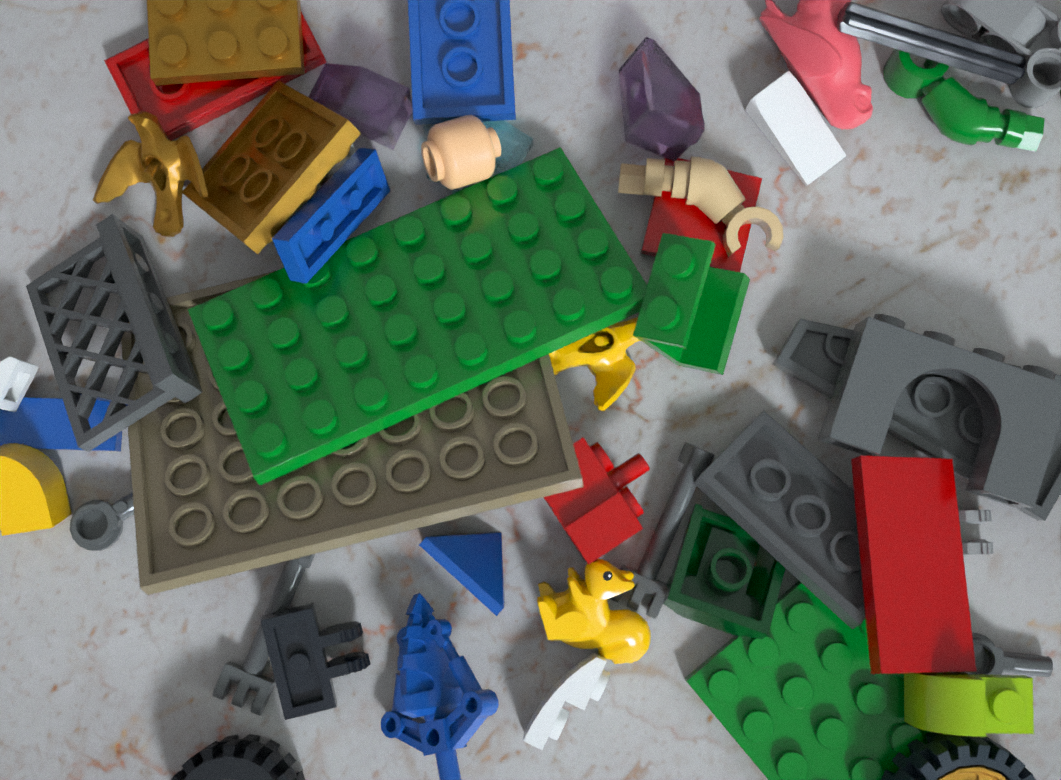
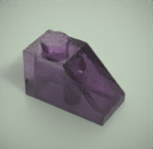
(366, 99)
(659, 103)

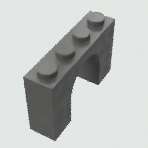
(1015, 403)

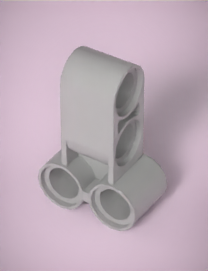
(1018, 28)

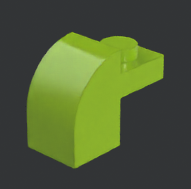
(969, 703)

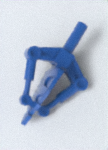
(435, 686)

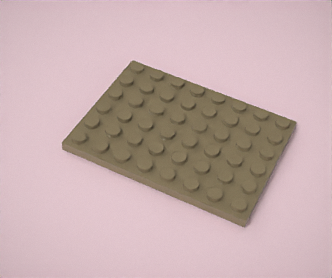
(209, 517)

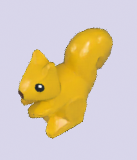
(584, 617)

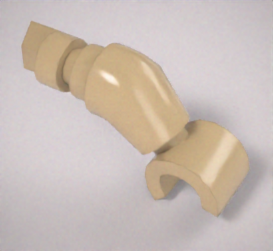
(708, 188)

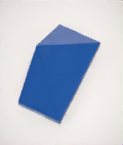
(474, 562)

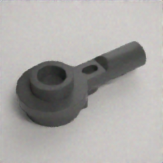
(99, 524)
(994, 661)

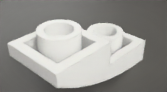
(576, 687)

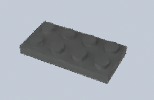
(793, 512)

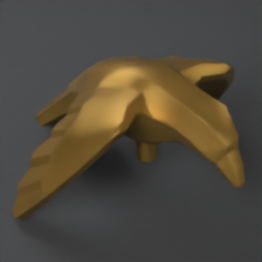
(156, 162)

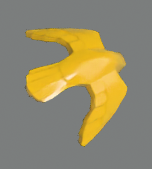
(605, 357)

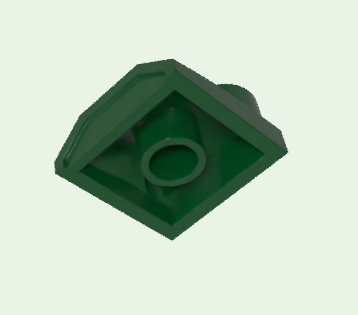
(724, 577)

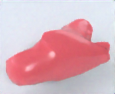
(822, 59)

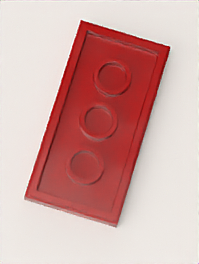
(191, 105)
(912, 565)

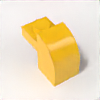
(30, 490)

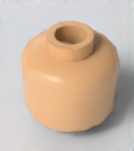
(460, 152)

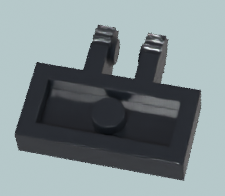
(301, 661)

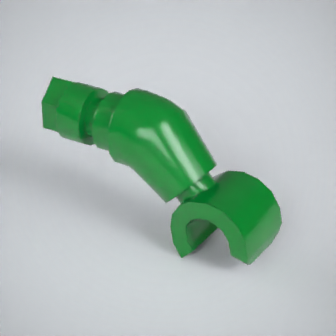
(956, 110)

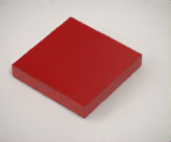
(677, 218)

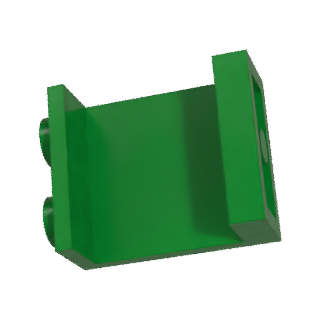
(691, 307)

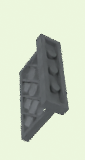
(150, 320)

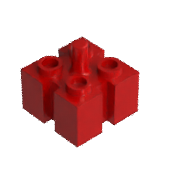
(602, 510)

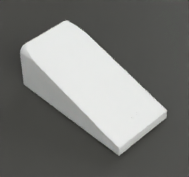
(795, 128)

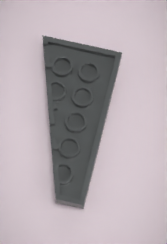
(930, 415)

